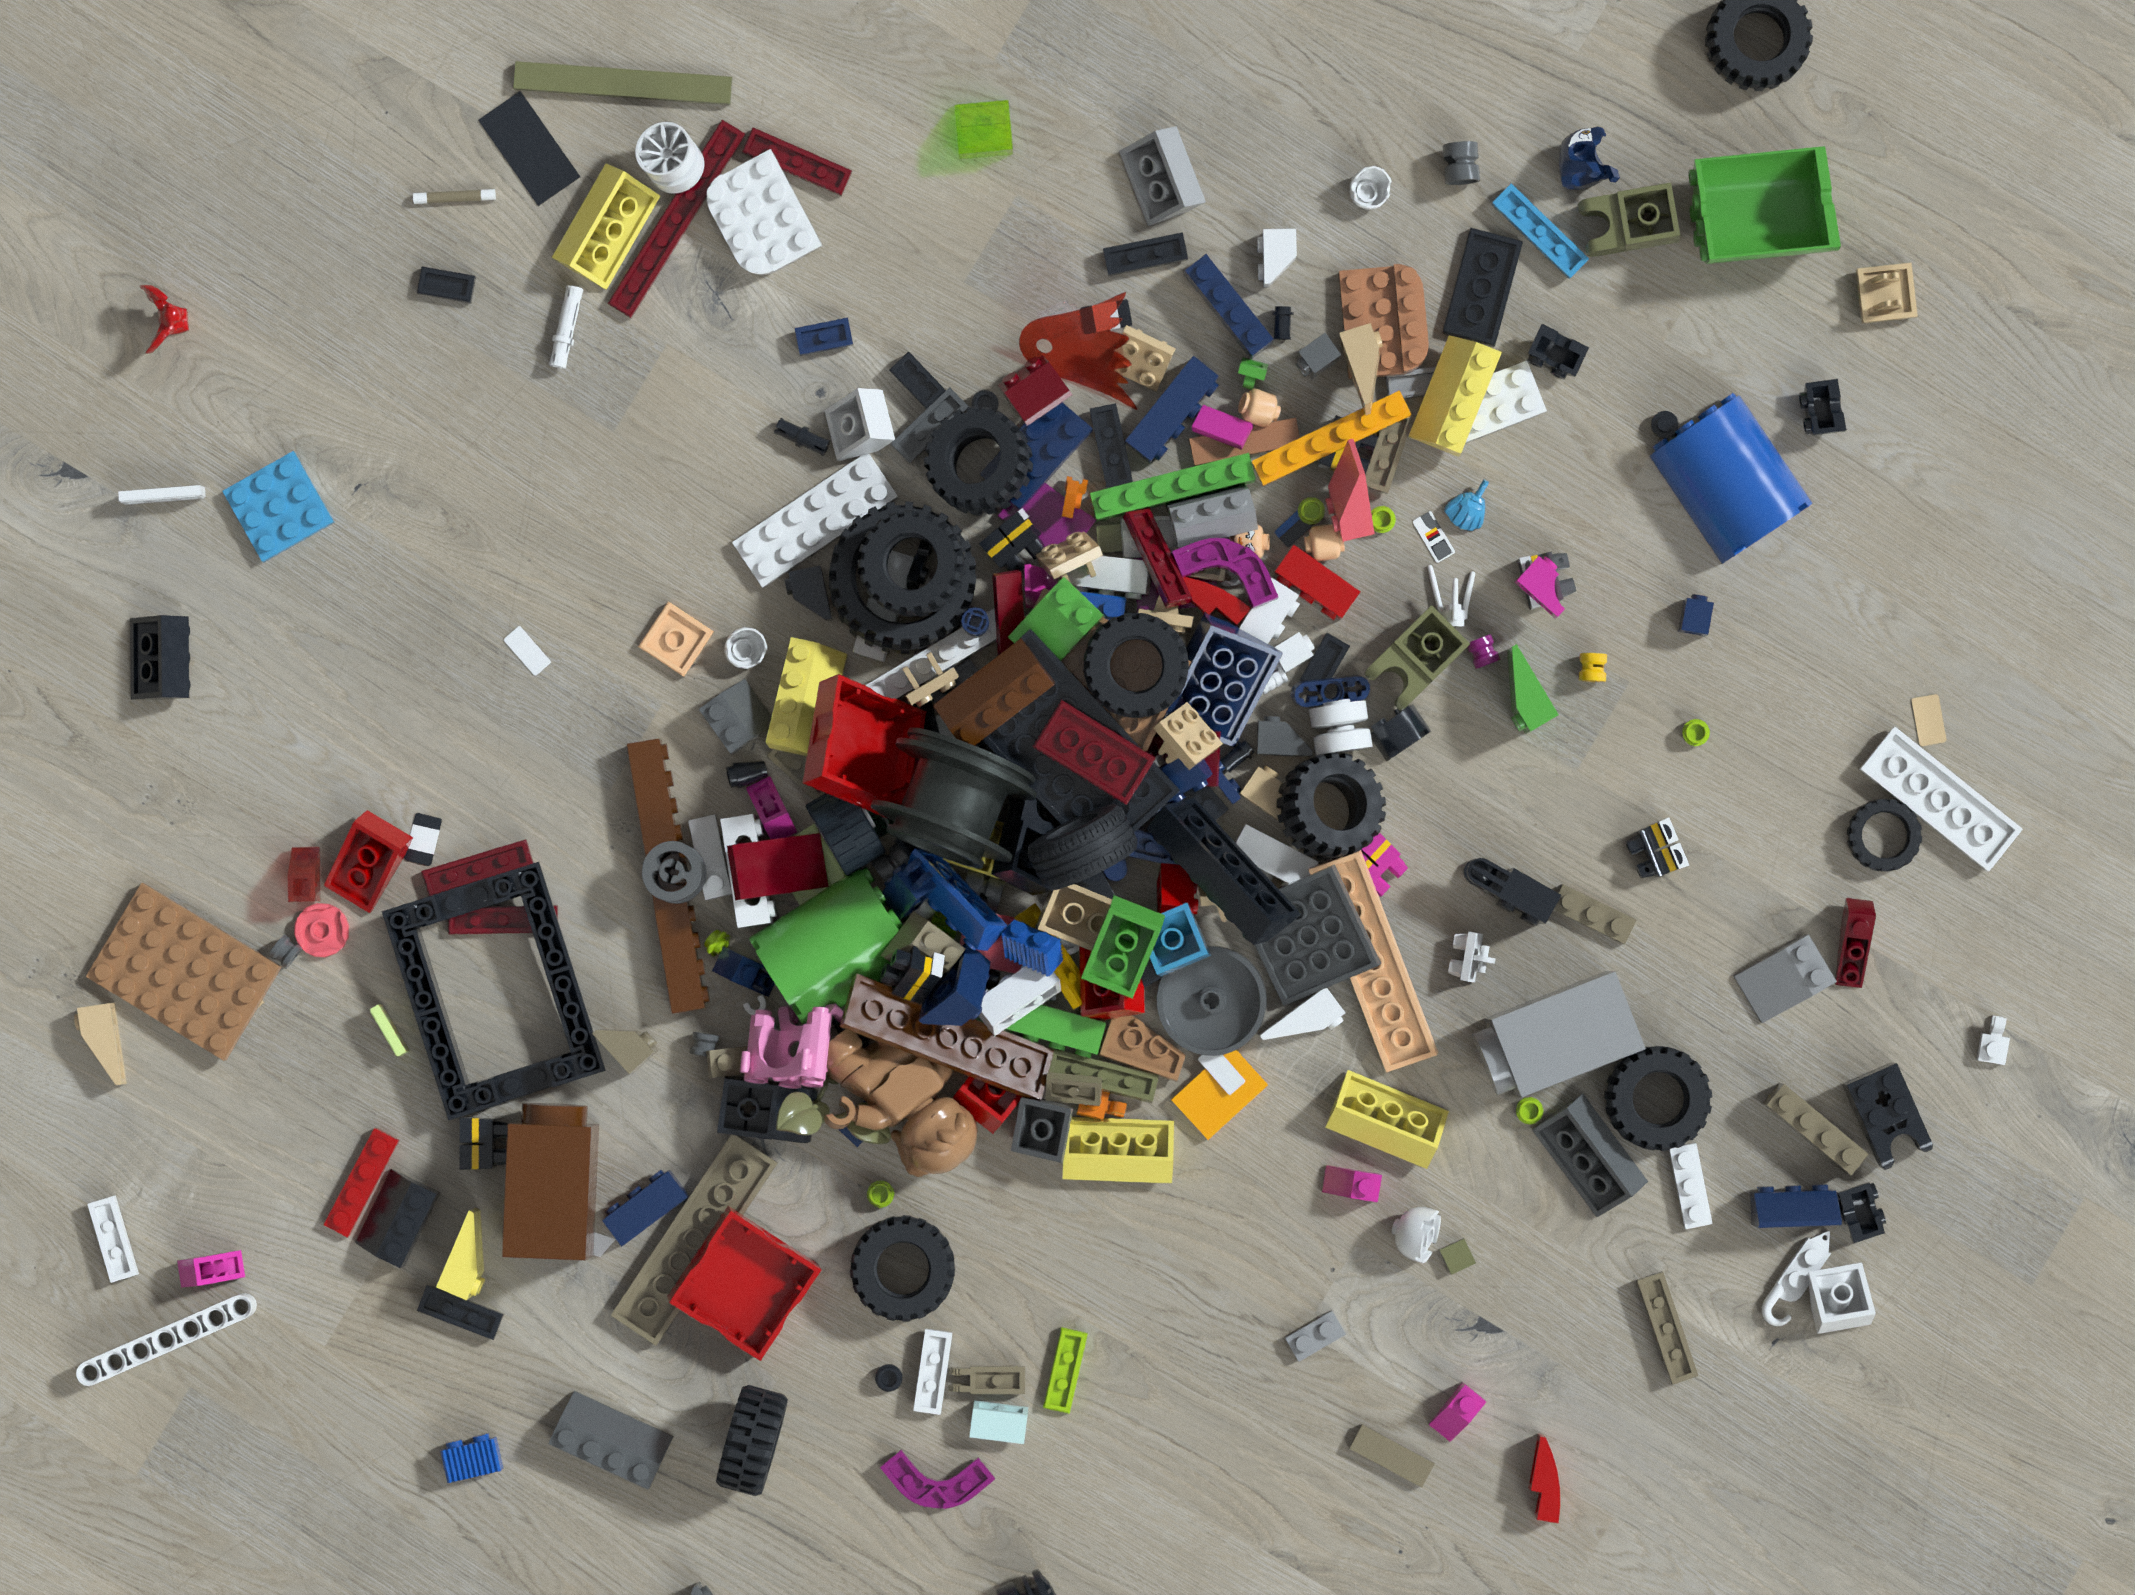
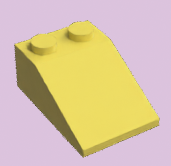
(465, 1263)

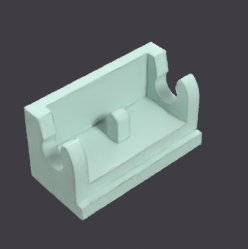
(999, 1422)

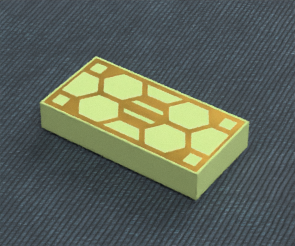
(389, 1030)

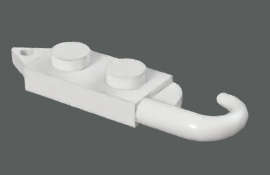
(1794, 1278)

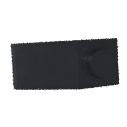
(809, 590)

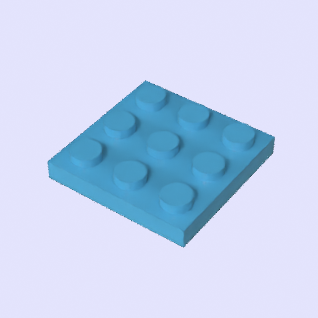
(278, 506)

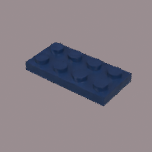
(1052, 442)

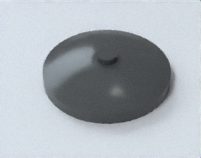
(1213, 1003)

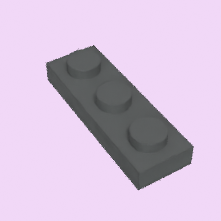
(916, 435)

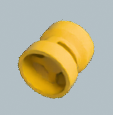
(1592, 667)

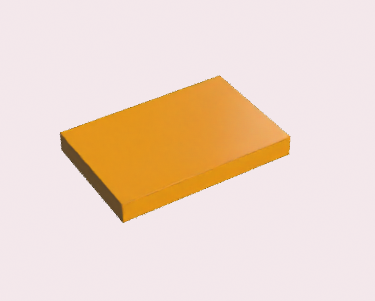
(1210, 1105)

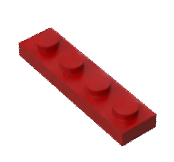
(361, 1182)

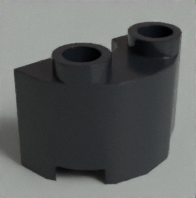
(1556, 352)
(1822, 408)
(1399, 732)
(1860, 1212)

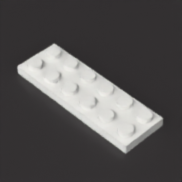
(814, 519)
(1941, 799)

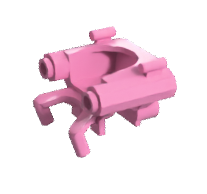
(770, 1049)

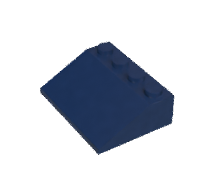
(1225, 676)

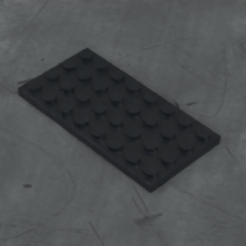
(1057, 787)

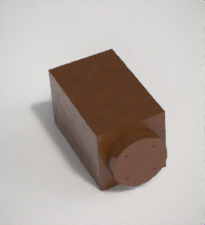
(551, 1183)

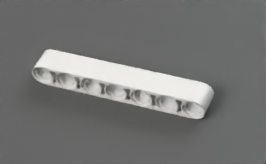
(153, 1340)

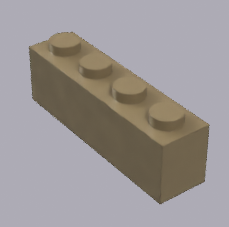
(1815, 1129)

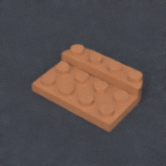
(1395, 307)

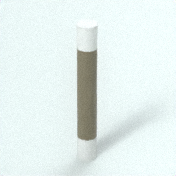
(454, 196)

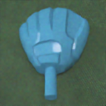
(1468, 509)

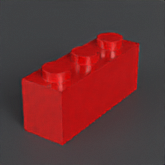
(1316, 583)

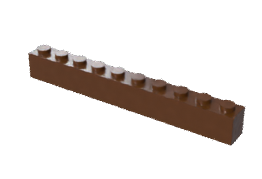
(674, 921)

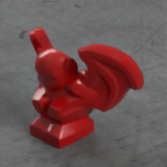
(171, 318)

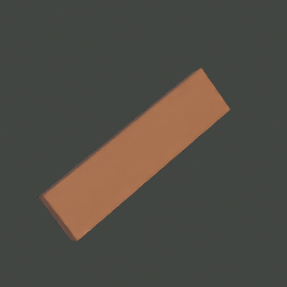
(1260, 440)

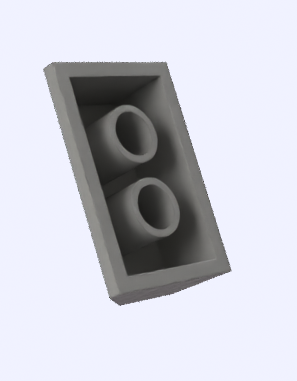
(1162, 175)
(1213, 515)

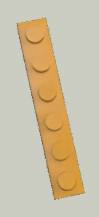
(1330, 438)

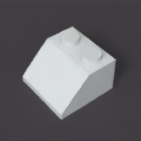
(859, 423)
(1840, 1298)

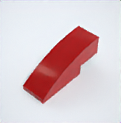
(1209, 597)
(1545, 1481)

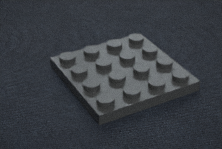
(1322, 943)

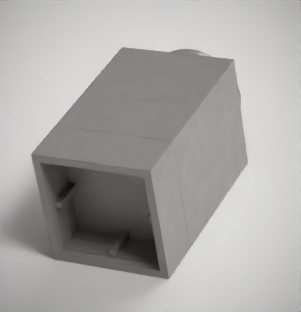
(1558, 1036)

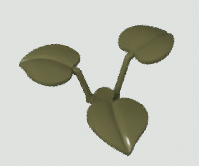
(804, 1118)

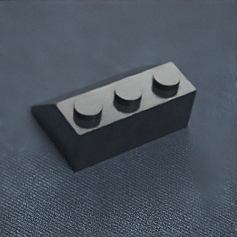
(159, 657)
(397, 1218)

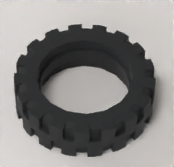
(1912, 827)

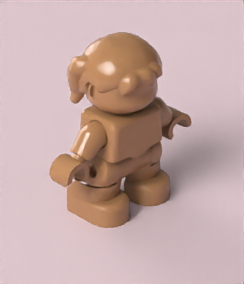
(901, 1088)

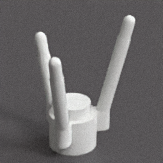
(1453, 611)

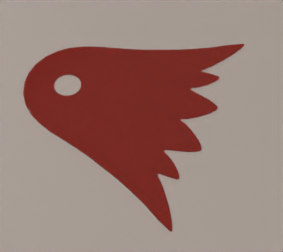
(1083, 347)

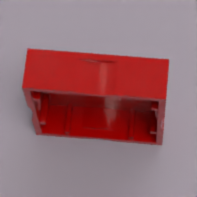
(854, 743)
(744, 1283)

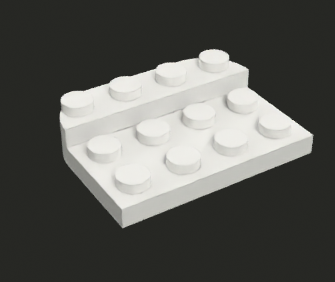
(761, 216)

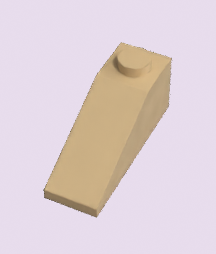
(1362, 357)
(1263, 790)
(101, 1033)

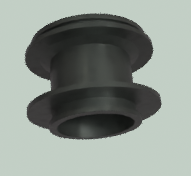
(954, 798)

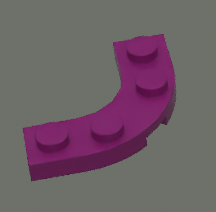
(1230, 556)
(932, 1492)

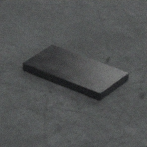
(1482, 287)

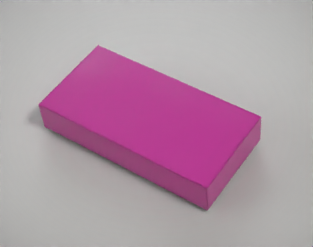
(1222, 427)

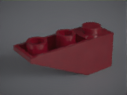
(1854, 942)

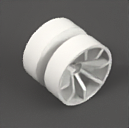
(669, 157)
(1340, 718)

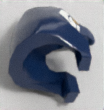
(1579, 160)

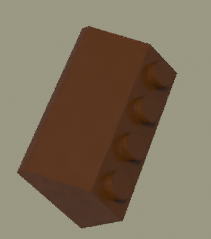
(994, 694)

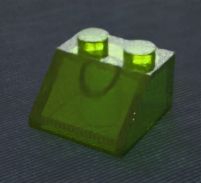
(983, 129)

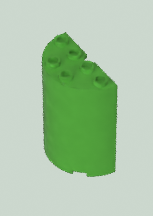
(1763, 205)
(827, 943)

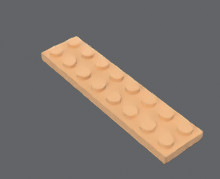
(1385, 990)

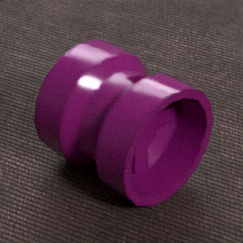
(1483, 651)

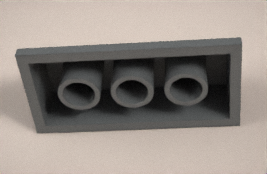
(1590, 1155)
(611, 1440)

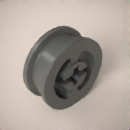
(653, 866)

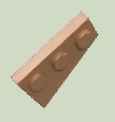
(1139, 1047)

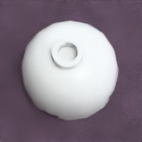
(1416, 1232)

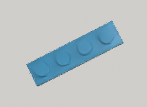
(1540, 231)

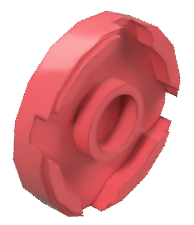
(321, 930)

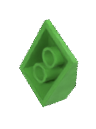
(1060, 619)
(1528, 698)
(1123, 946)

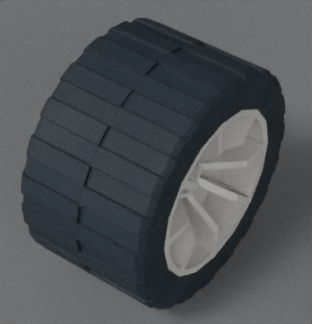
(846, 831)

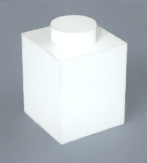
(1295, 651)

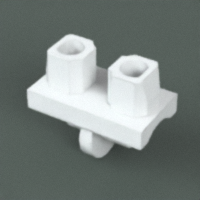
(1468, 967)

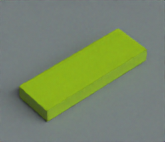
(1065, 1370)

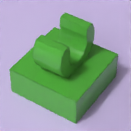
(1253, 371)

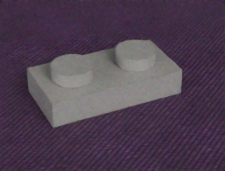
(1315, 1335)

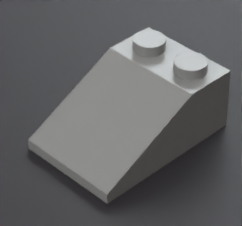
(1785, 978)

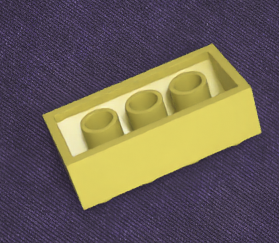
(606, 226)
(1454, 395)
(797, 693)
(1387, 1119)
(1119, 1150)

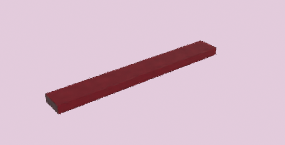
(674, 222)

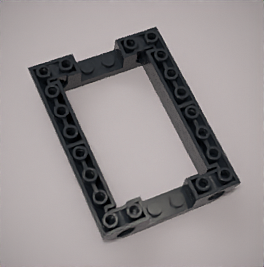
(430, 1012)

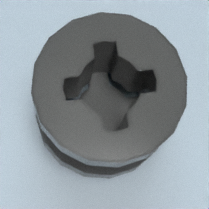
(285, 951)
(703, 1043)

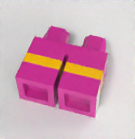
(1385, 858)

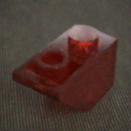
(304, 875)

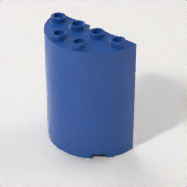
(1730, 477)

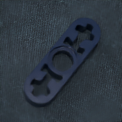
(1311, 700)

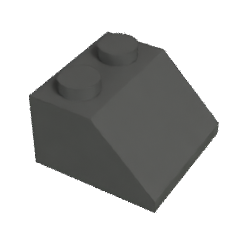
(737, 716)
(1042, 1129)

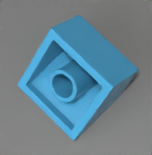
(1178, 942)

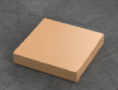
(676, 639)

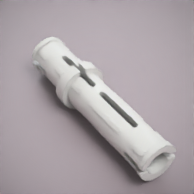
(567, 321)

